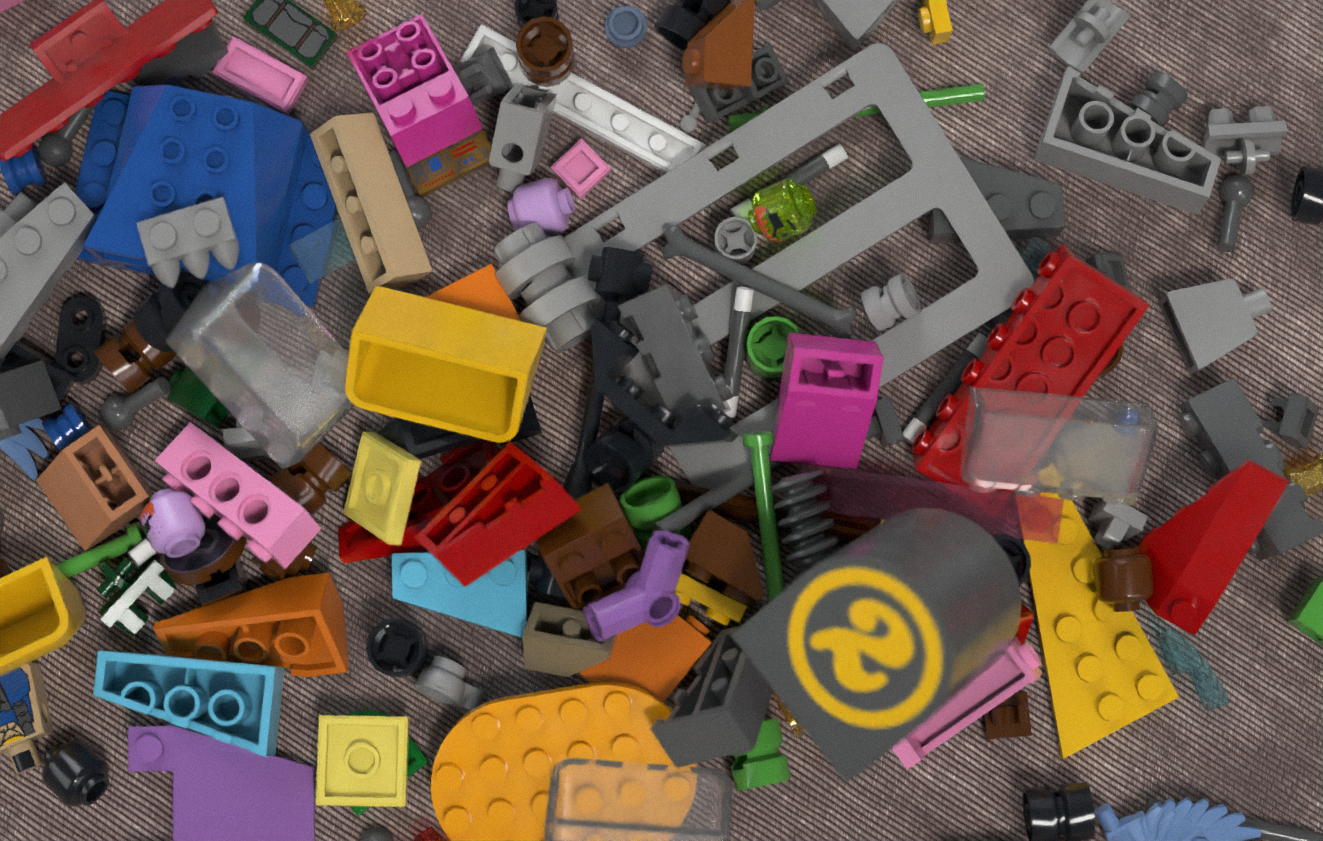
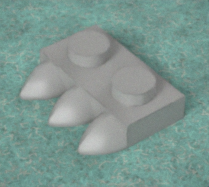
(189, 237)

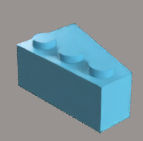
(492, 601)

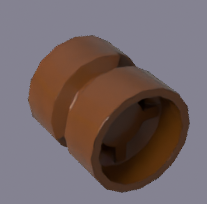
(545, 51)
(131, 374)
(312, 478)

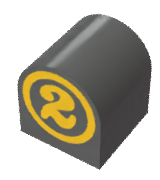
(886, 632)

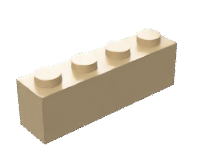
(370, 201)

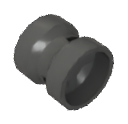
(1159, 97)

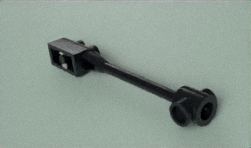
(618, 278)

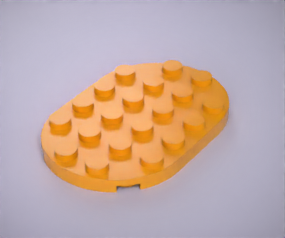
(500, 756)

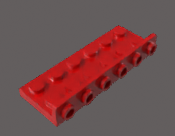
(1050, 344)

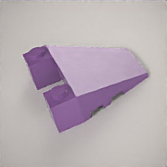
(226, 789)

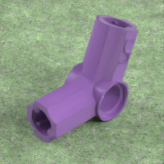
(647, 594)

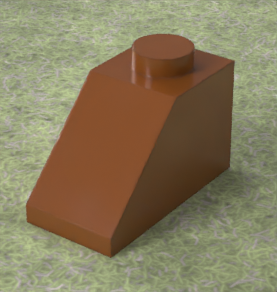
(722, 50)

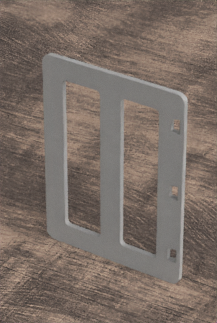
(934, 182)

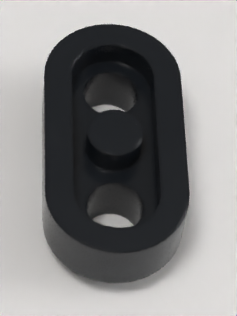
(81, 338)

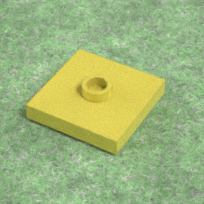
(382, 487)
(362, 761)

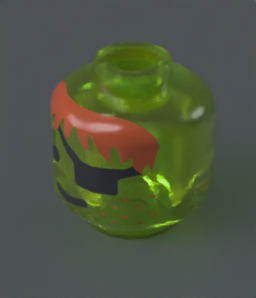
(782, 210)

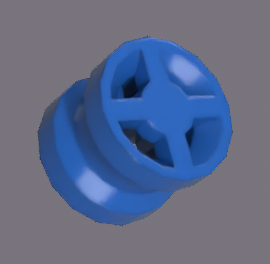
(23, 171)
(67, 426)

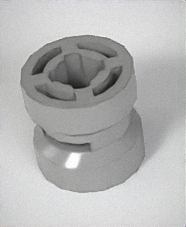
(738, 235)
(891, 302)

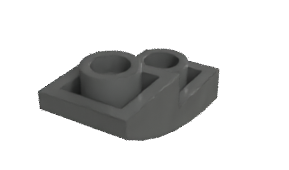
(192, 56)
(766, 77)

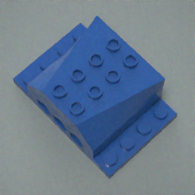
(190, 147)

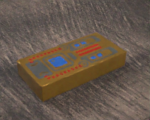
(450, 164)

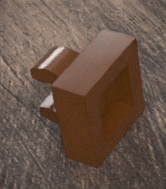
(1008, 718)

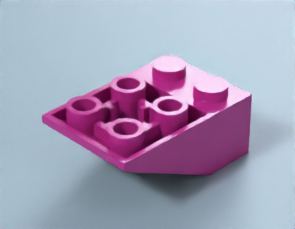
(415, 90)
(825, 400)

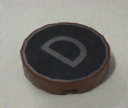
(215, 552)

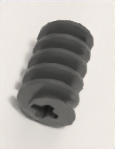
(805, 517)

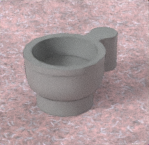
(445, 684)

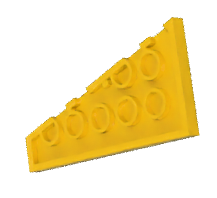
(1093, 657)

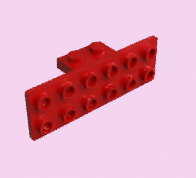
(90, 57)

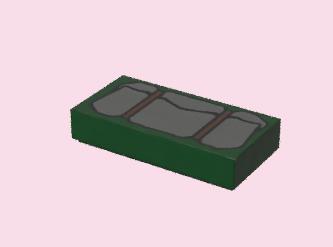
(291, 29)

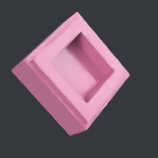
(580, 169)

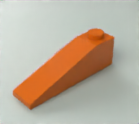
(279, 624)

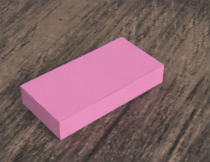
(260, 76)

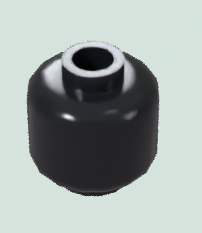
(75, 773)

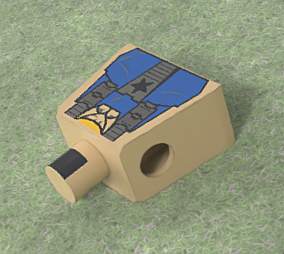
(23, 715)

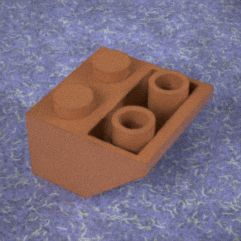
(95, 487)

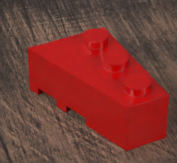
(496, 516)

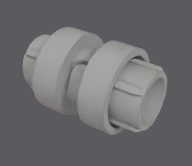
(537, 270)

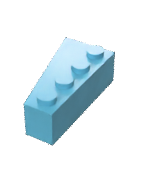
(213, 697)

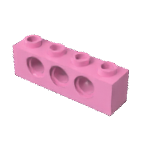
(238, 496)

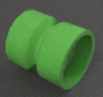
(767, 347)
(649, 503)
(764, 763)

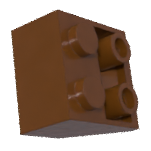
(592, 550)
(725, 556)

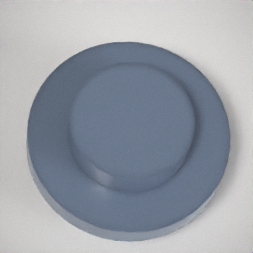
(625, 27)

